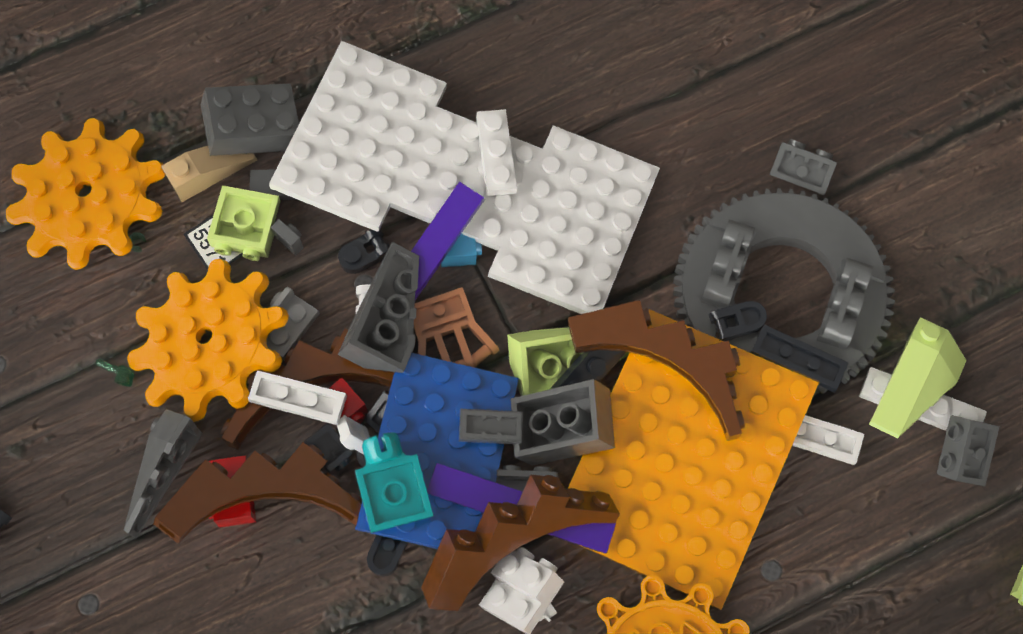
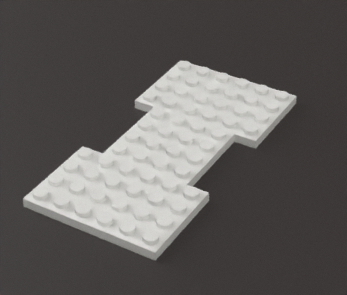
(385, 144)

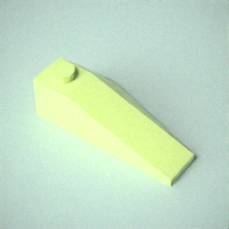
(541, 357)
(921, 377)

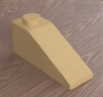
(198, 170)

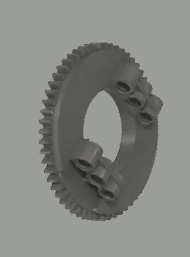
(721, 247)

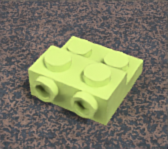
(243, 223)

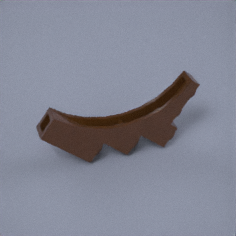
(671, 344)
(308, 366)
(212, 491)
(504, 528)

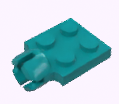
(391, 485)

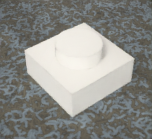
(352, 434)

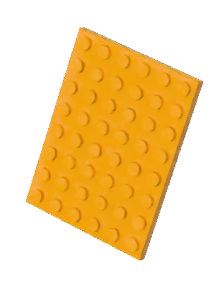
(677, 481)

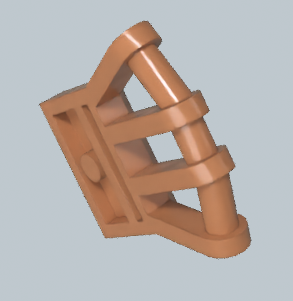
(449, 315)

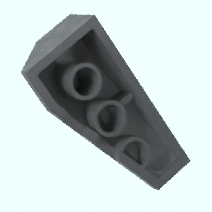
(384, 323)
(165, 453)

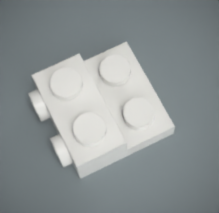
(521, 589)

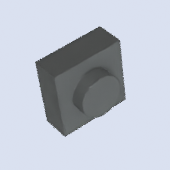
(288, 236)

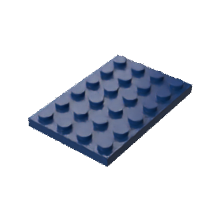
(426, 416)

